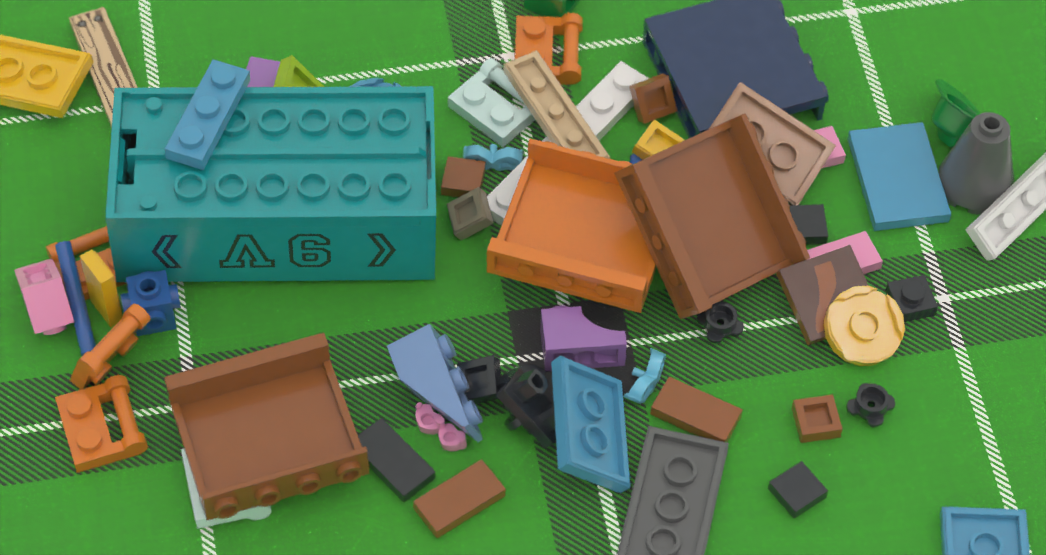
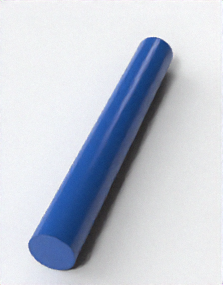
(75, 296)

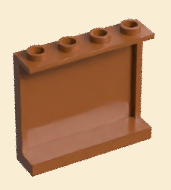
(712, 215)
(265, 427)

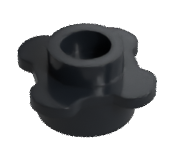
(724, 313)
(875, 395)

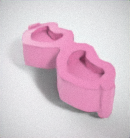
(434, 423)

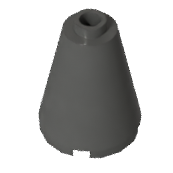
(979, 164)

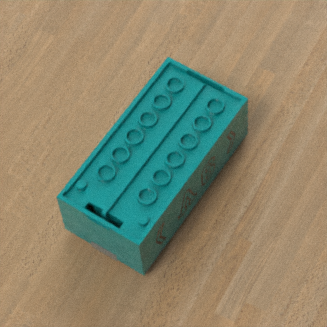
(291, 193)

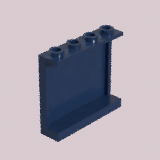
(726, 43)

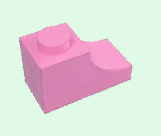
(44, 297)

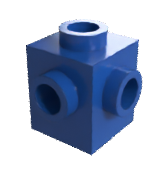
(156, 297)

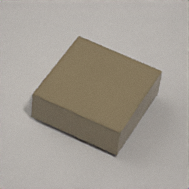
(470, 213)

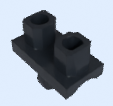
(528, 405)

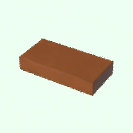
(696, 411)
(459, 498)

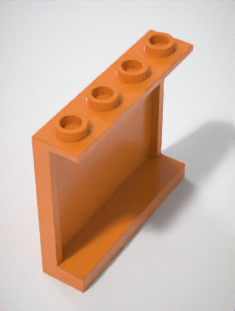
(573, 230)

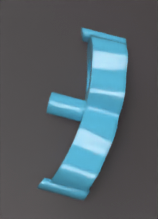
(500, 160)
(647, 380)

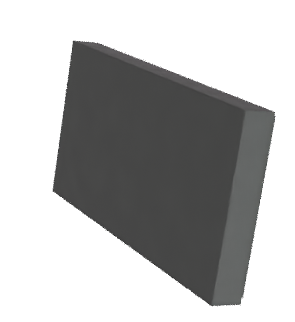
(673, 494)

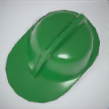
(952, 113)

